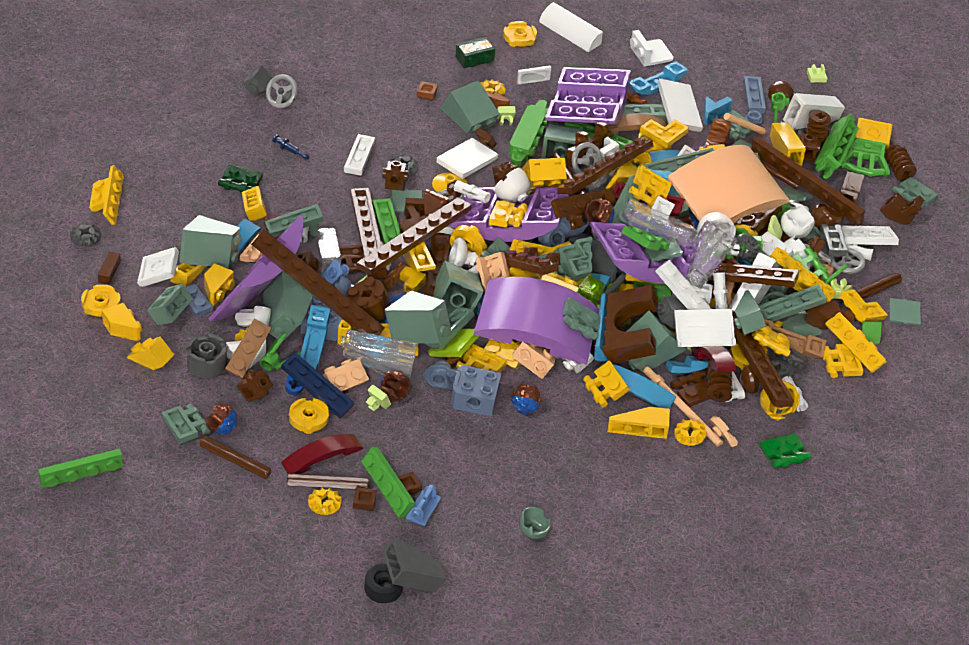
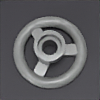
(289, 94)
(588, 159)
(847, 260)

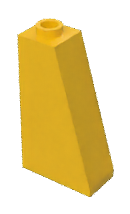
(787, 141)

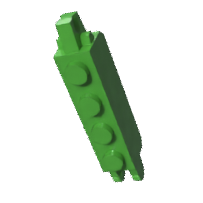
(528, 133)
(836, 145)

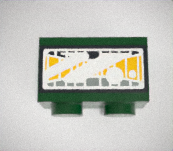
(475, 52)

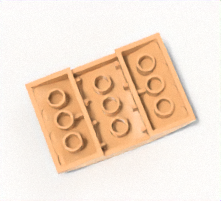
(727, 183)

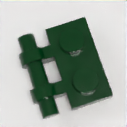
(239, 178)

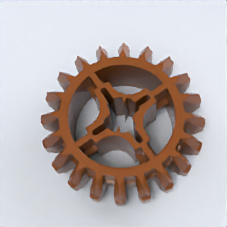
(719, 133)

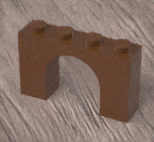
(620, 308)

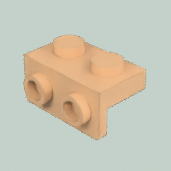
(492, 267)
(534, 358)
(347, 375)

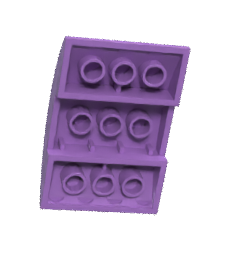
(590, 96)
(536, 222)
(631, 256)
(259, 276)
(533, 314)

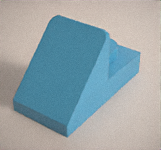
(716, 109)

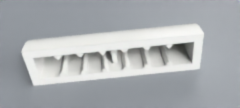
(571, 27)

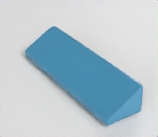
(600, 341)

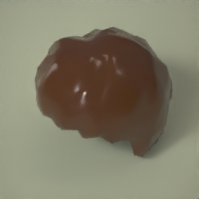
(826, 215)

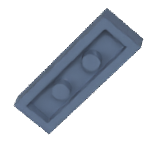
(754, 94)

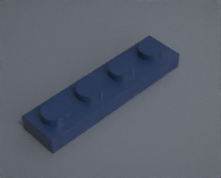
(317, 385)

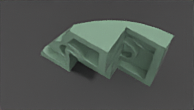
(575, 259)

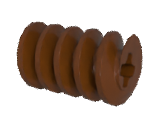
(818, 125)
(900, 162)
(719, 385)

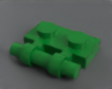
(782, 446)

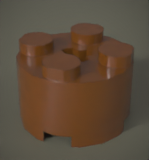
(371, 297)

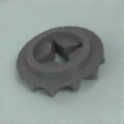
(411, 164)
(87, 239)
(752, 246)
(795, 359)
(785, 368)

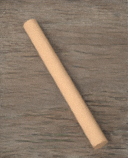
(744, 123)

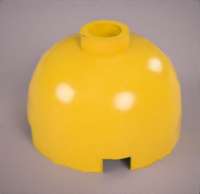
(771, 410)

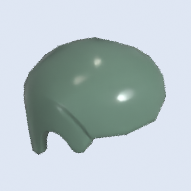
(532, 519)

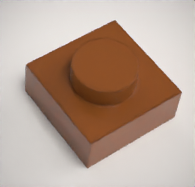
(427, 90)

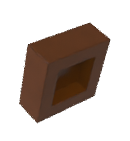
(485, 138)
(411, 483)
(364, 498)

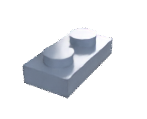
(199, 304)

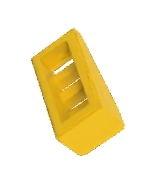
(254, 206)
(184, 275)

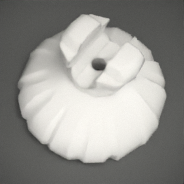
(460, 255)

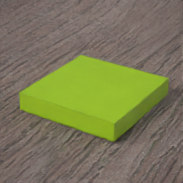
(456, 346)

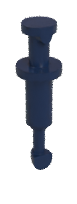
(285, 144)

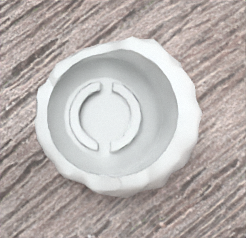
(797, 222)

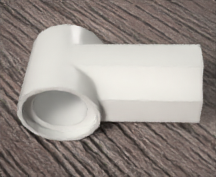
(246, 316)

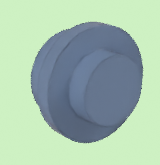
(754, 117)

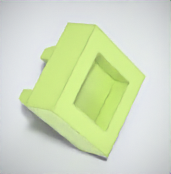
(816, 74)
(506, 112)
(840, 288)
(377, 398)

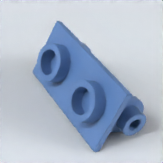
(335, 271)
(424, 506)

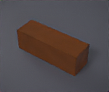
(109, 267)

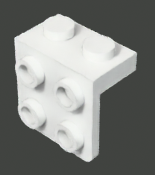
(649, 52)

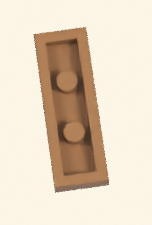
(248, 348)

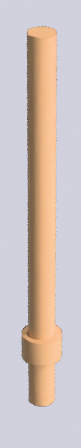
(682, 405)

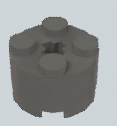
(206, 356)

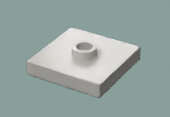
(158, 267)

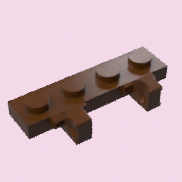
(581, 137)
(574, 206)
(529, 261)

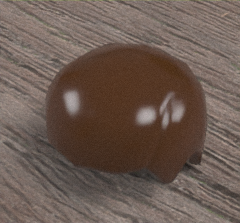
(781, 87)
(749, 380)

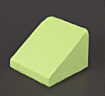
(775, 228)

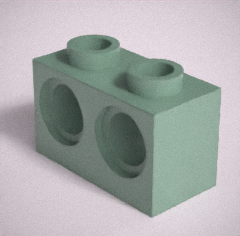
(170, 304)

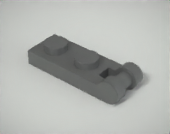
(834, 240)

